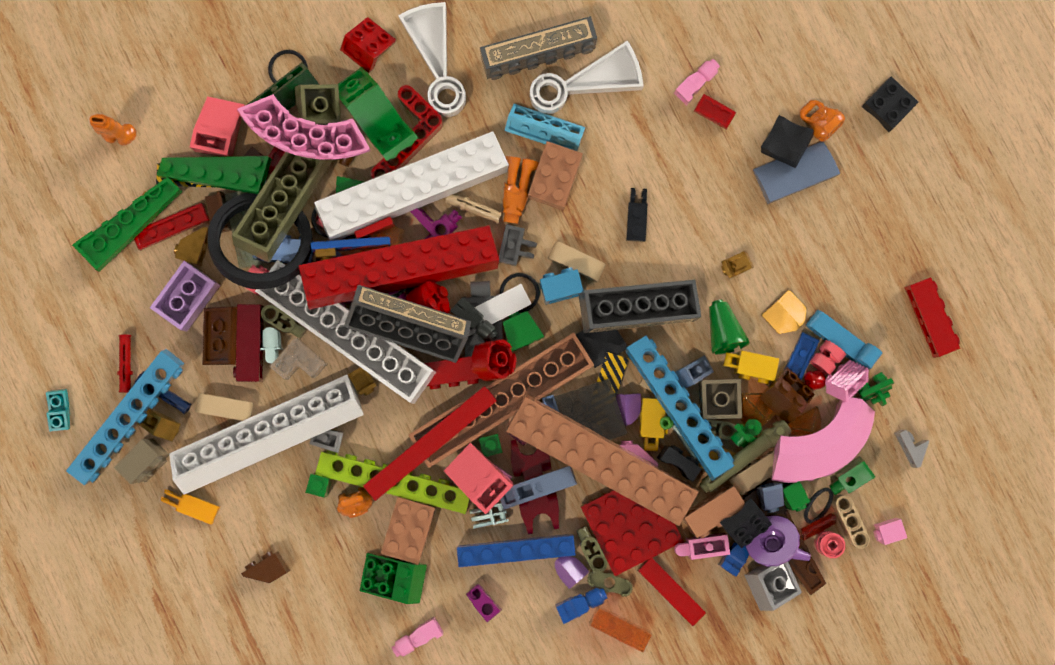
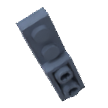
(539, 487)

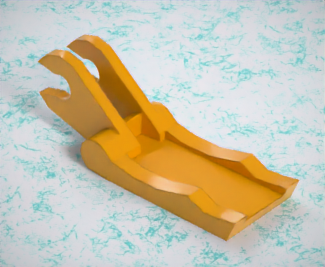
(192, 506)

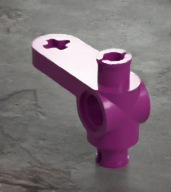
(448, 221)

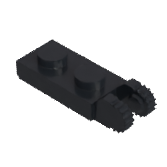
(637, 217)

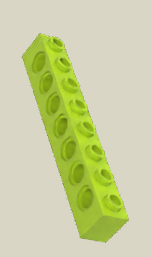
(326, 469)

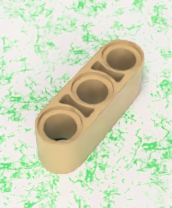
(570, 257)
(224, 407)
(753, 474)
(857, 527)

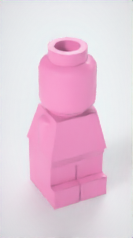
(696, 81)
(418, 637)

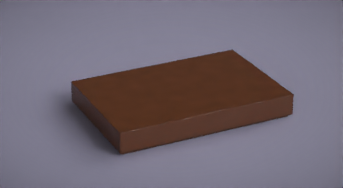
(219, 336)

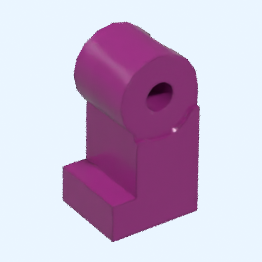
(483, 603)

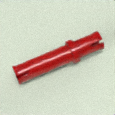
(124, 363)

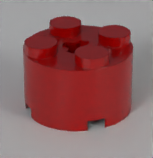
(431, 296)
(493, 360)

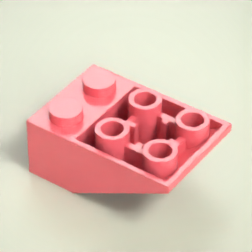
(217, 128)
(478, 478)

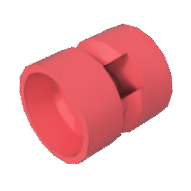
(827, 358)
(829, 544)

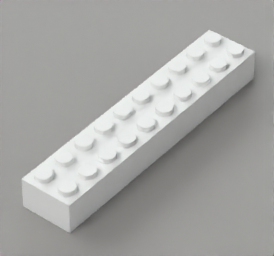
(412, 186)
(377, 356)
(265, 434)

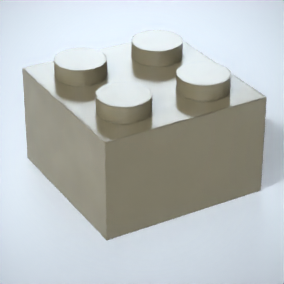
(720, 399)
(142, 461)

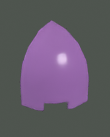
(629, 406)
(570, 570)

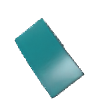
(59, 411)

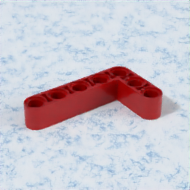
(424, 126)

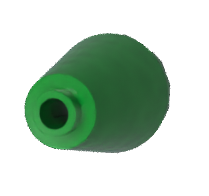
(725, 329)

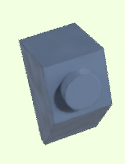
(694, 372)
(770, 496)

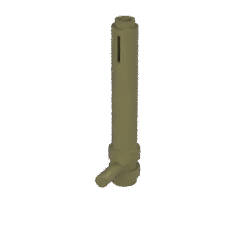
(749, 453)

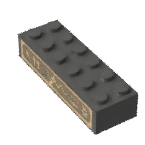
(538, 48)
(639, 306)
(407, 323)

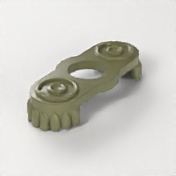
(621, 585)

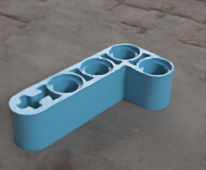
(854, 348)

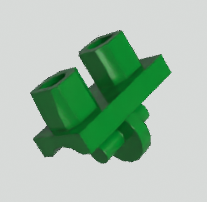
(877, 391)
(746, 433)

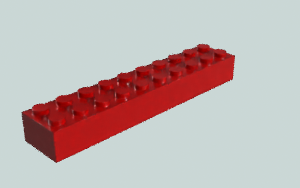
(399, 266)

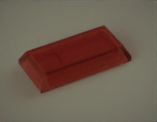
(818, 526)

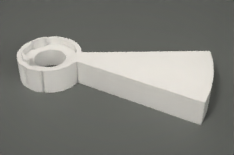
(428, 32)
(611, 73)

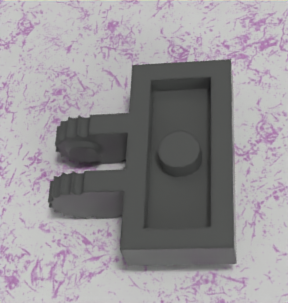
(511, 246)

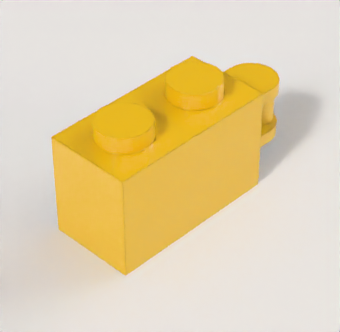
(753, 365)
(650, 417)

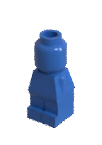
(735, 561)
(579, 605)

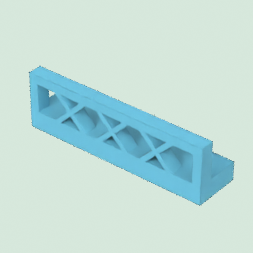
(543, 130)

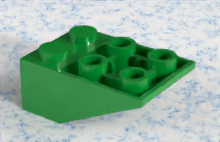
(393, 578)

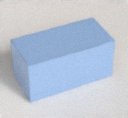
(550, 401)

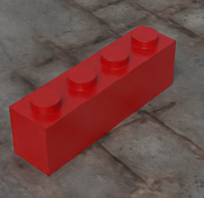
(932, 317)
(452, 373)

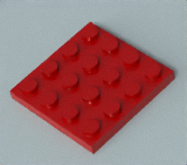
(628, 531)

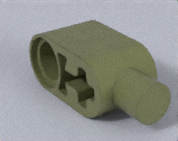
(295, 328)
(692, 423)
(584, 536)

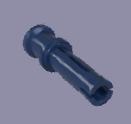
(170, 398)

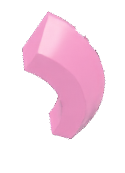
(302, 136)
(827, 449)

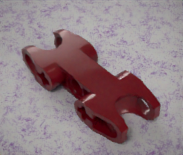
(531, 467)

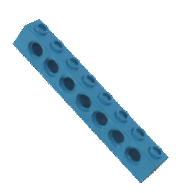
(80, 467)
(713, 468)

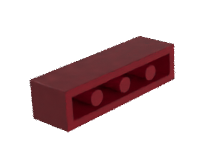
(248, 343)

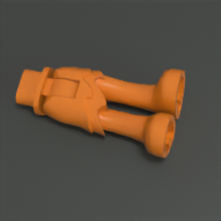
(112, 130)
(516, 198)

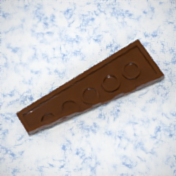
(805, 571)

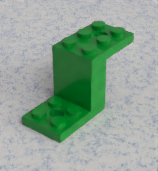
(375, 114)

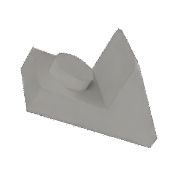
(328, 440)
(914, 452)

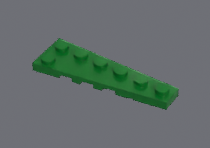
(231, 173)
(114, 235)

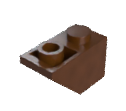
(268, 569)

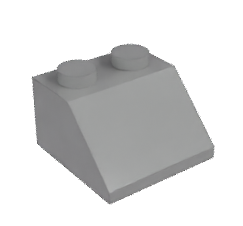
(772, 586)

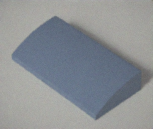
(781, 180)

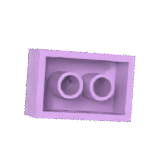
(185, 296)

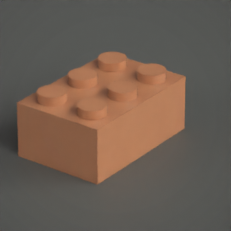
(555, 176)
(712, 510)
(408, 530)

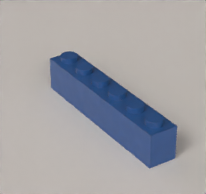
(515, 550)

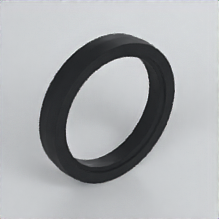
(248, 279)

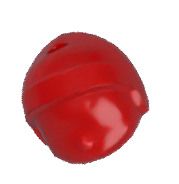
(815, 379)

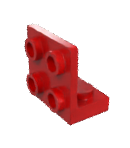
(366, 43)

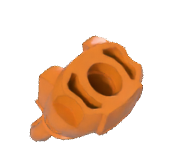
(823, 121)
(354, 503)

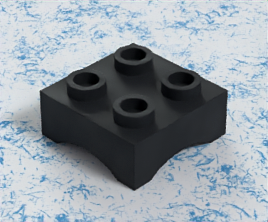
(890, 104)
(787, 141)
(598, 343)
(687, 465)
(746, 524)

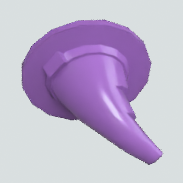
(777, 544)

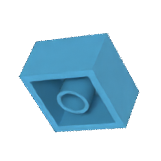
(561, 286)

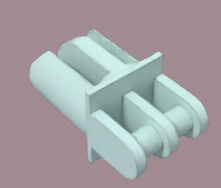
(271, 344)
(489, 515)

